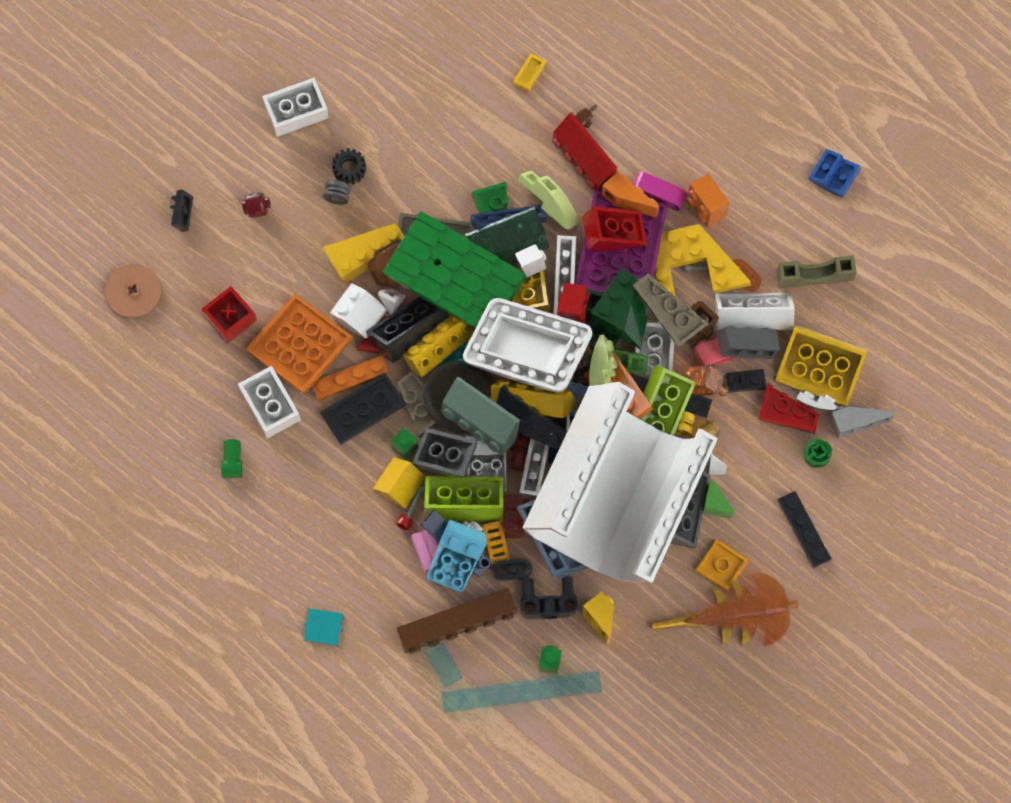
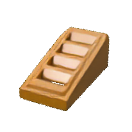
(493, 526)

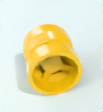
(684, 427)

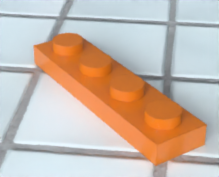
(349, 378)

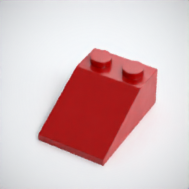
(613, 229)

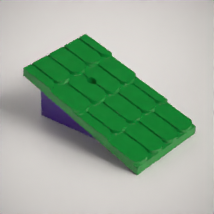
(451, 270)

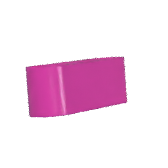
(661, 190)

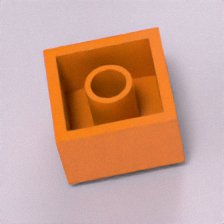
(707, 200)

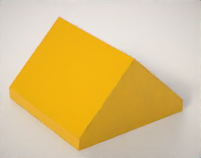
(399, 482)

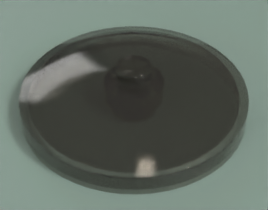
(441, 382)

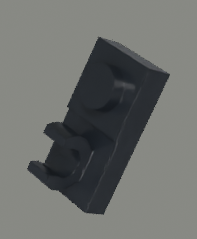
(181, 210)
(745, 381)

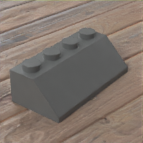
(689, 526)

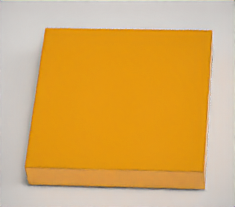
(721, 565)

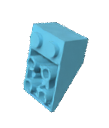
(456, 556)

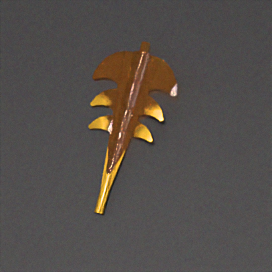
(767, 608)

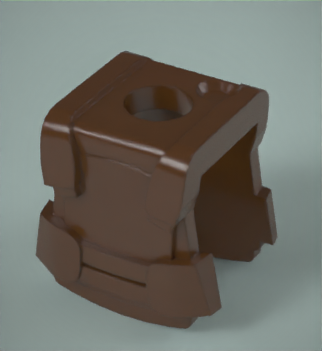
(703, 310)

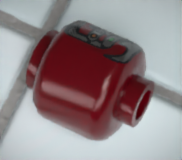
(256, 204)

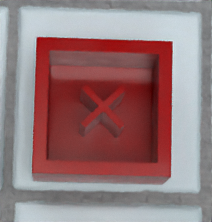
(229, 314)

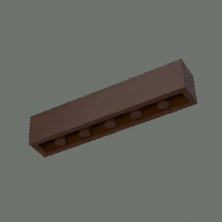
(456, 620)

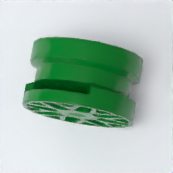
(817, 453)

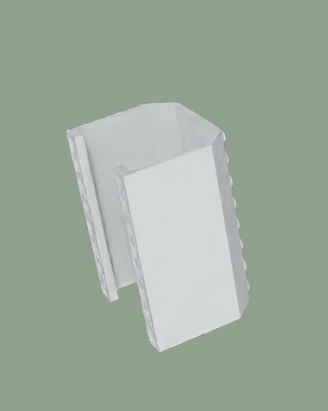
(617, 488)

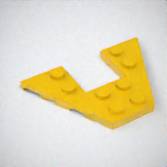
(695, 245)

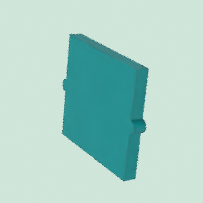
(323, 627)

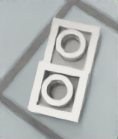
(823, 402)

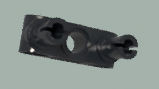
(548, 606)

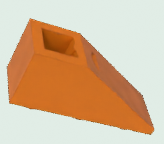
(626, 195)

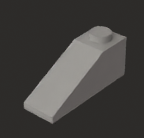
(856, 419)

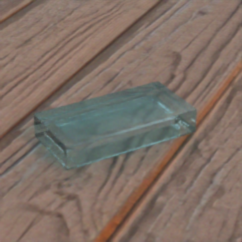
(444, 665)

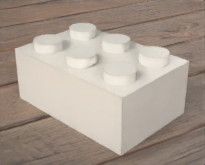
(295, 107)
(269, 402)

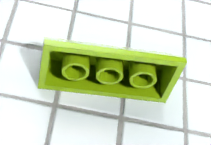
(668, 396)
(465, 498)

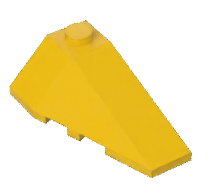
(534, 292)

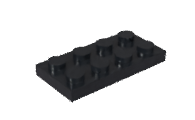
(362, 409)

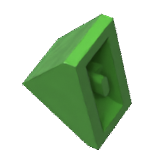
(716, 502)

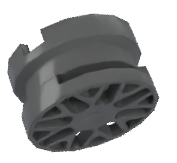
(337, 192)

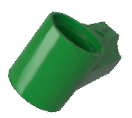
(231, 465)

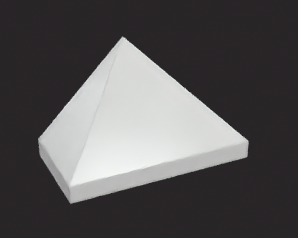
(391, 299)

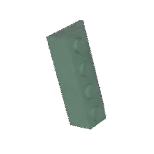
(480, 416)

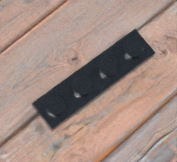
(804, 529)

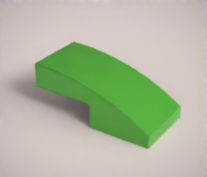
(633, 361)

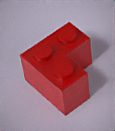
(573, 302)

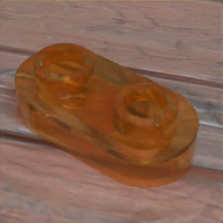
(750, 273)

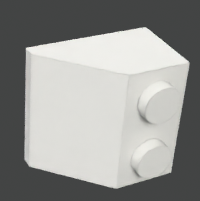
(358, 310)

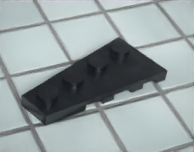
(531, 421)

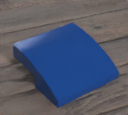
(834, 173)

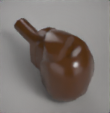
(585, 115)

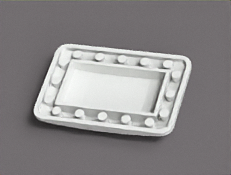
(527, 345)

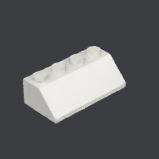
(755, 310)

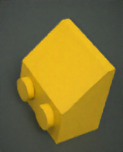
(599, 615)

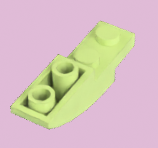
(555, 201)
(602, 362)

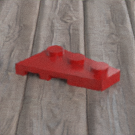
(786, 412)

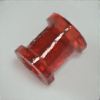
(518, 459)

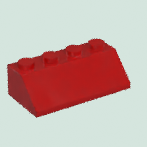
(583, 152)

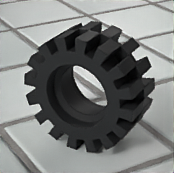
(349, 156)

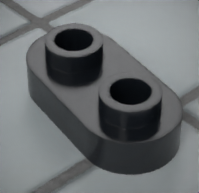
(512, 567)

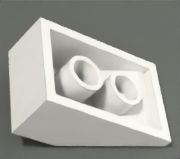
(657, 346)

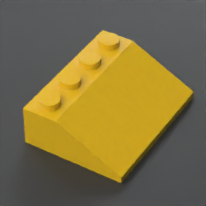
(821, 365)

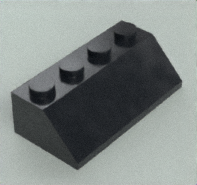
(405, 328)

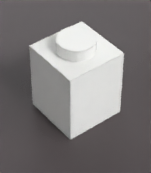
(531, 260)

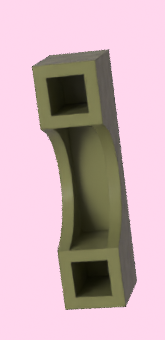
(833, 271)

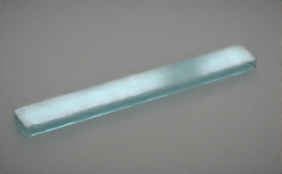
(521, 692)

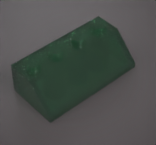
(511, 235)

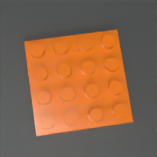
(299, 343)

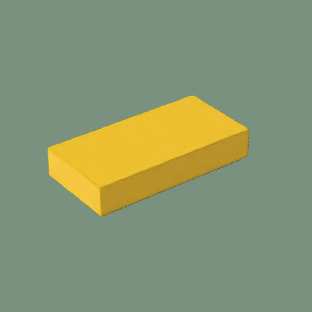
(529, 72)

